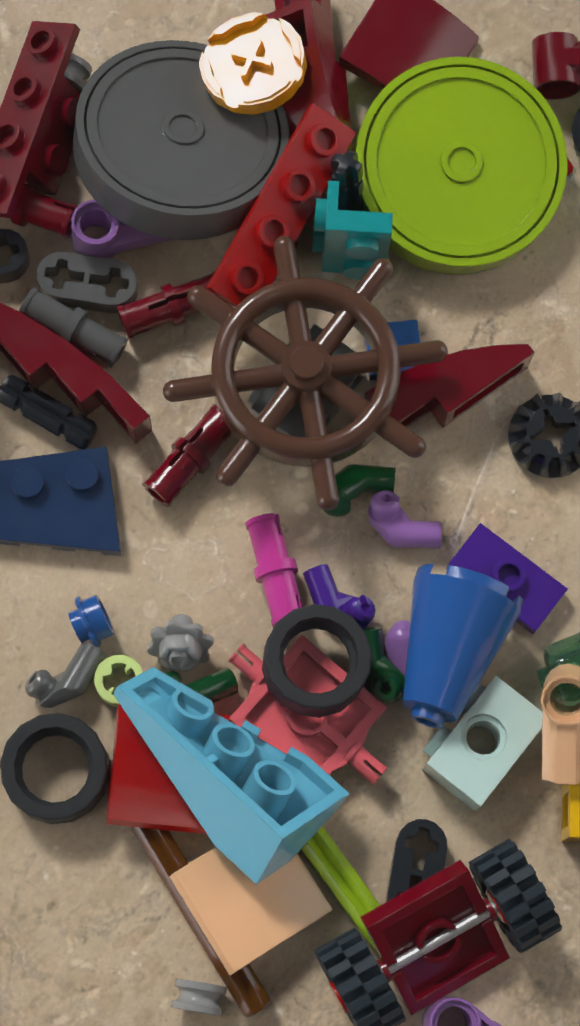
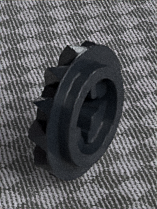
(541, 456)

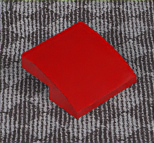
(140, 788)

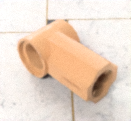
(560, 729)

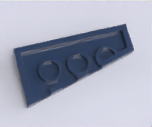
(59, 502)

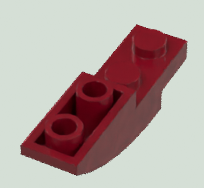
(324, 77)

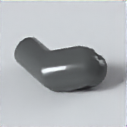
(69, 684)

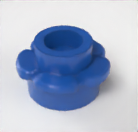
(91, 620)

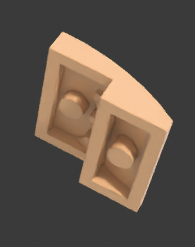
(246, 917)

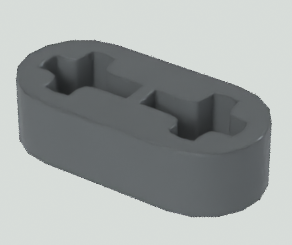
(89, 270)

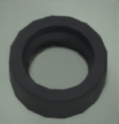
(336, 623)
(20, 744)

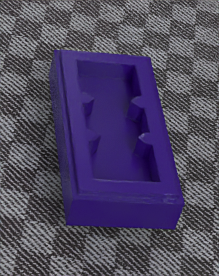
(494, 557)

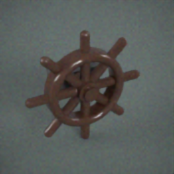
(311, 373)

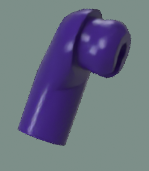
(324, 592)

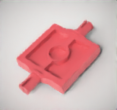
(326, 740)

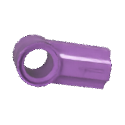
(120, 236)

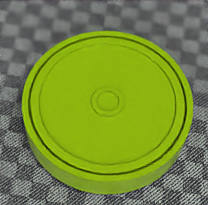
(462, 164)

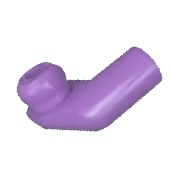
(398, 528)

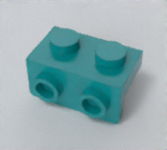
(349, 238)

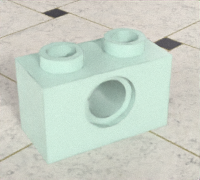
(475, 775)

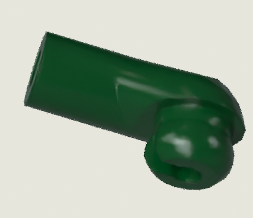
(385, 679)

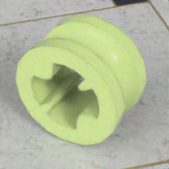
(105, 672)

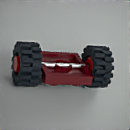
(438, 936)

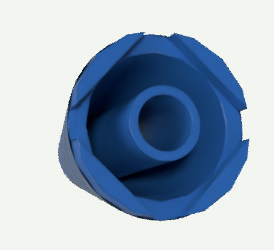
(453, 639)

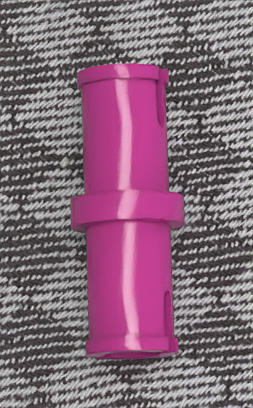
(274, 566)

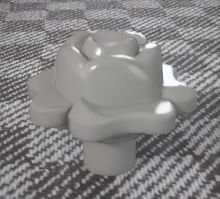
(180, 644)

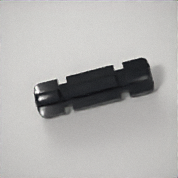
(349, 174)
(47, 412)

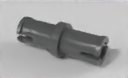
(74, 327)

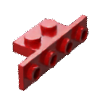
(282, 205)

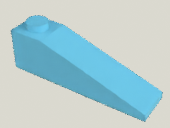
(241, 789)

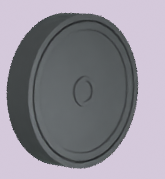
(165, 151)

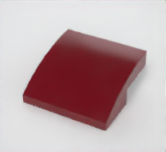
(403, 35)

